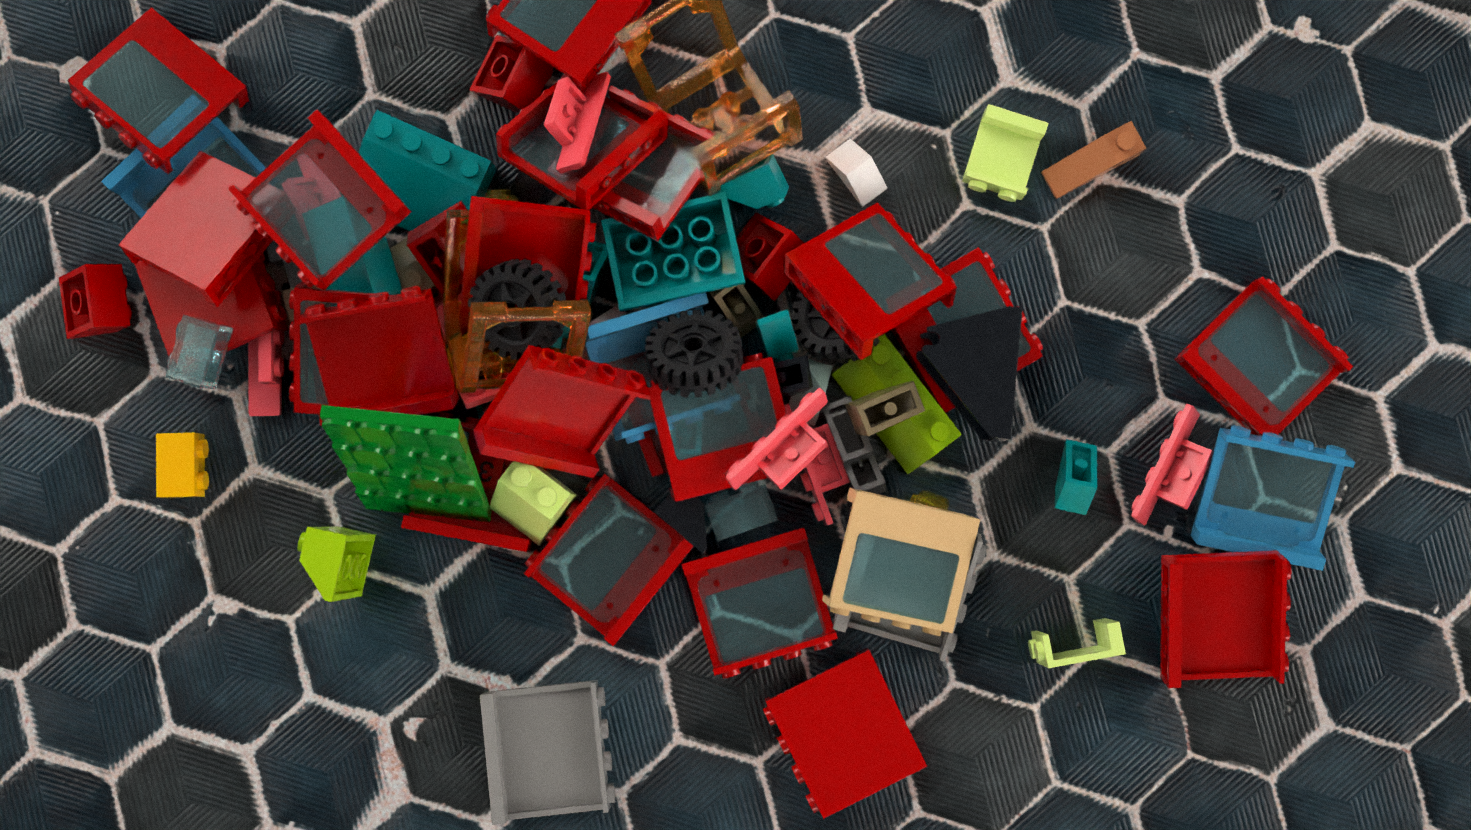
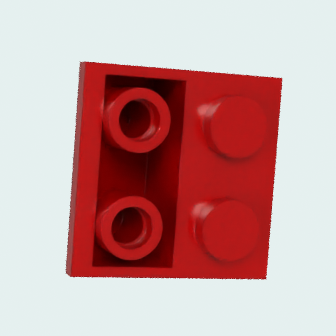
(428, 247)

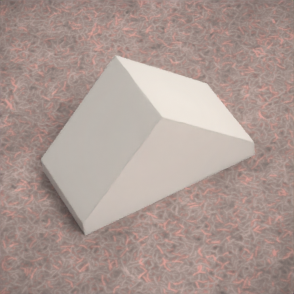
(857, 171)

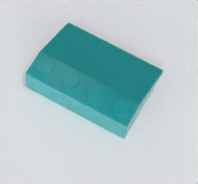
(423, 168)
(689, 259)

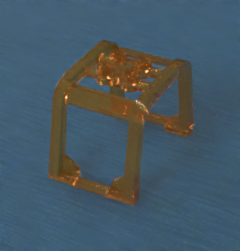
(781, 111)
(471, 353)

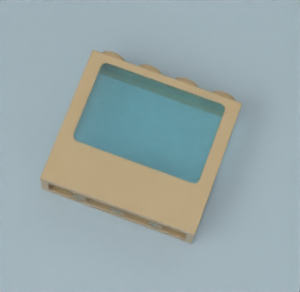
(902, 562)

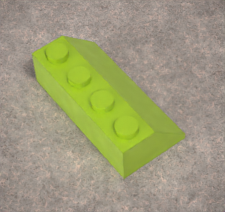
(915, 438)
(336, 560)

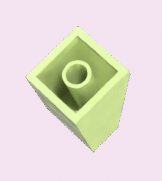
(531, 500)

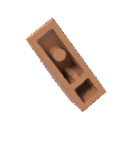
(1094, 160)

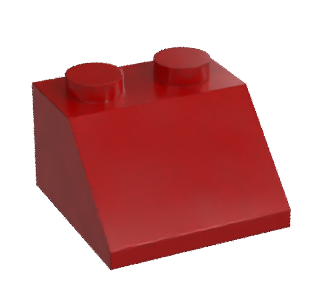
(511, 75)
(763, 252)
(94, 300)

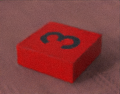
(489, 469)

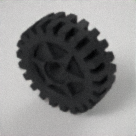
(523, 286)
(818, 335)
(694, 353)

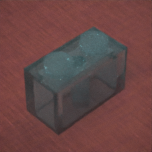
(198, 352)
(740, 511)

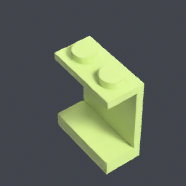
(1004, 153)
(1108, 639)

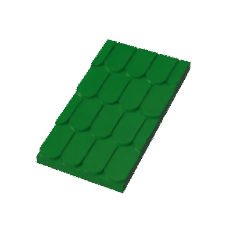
(407, 462)

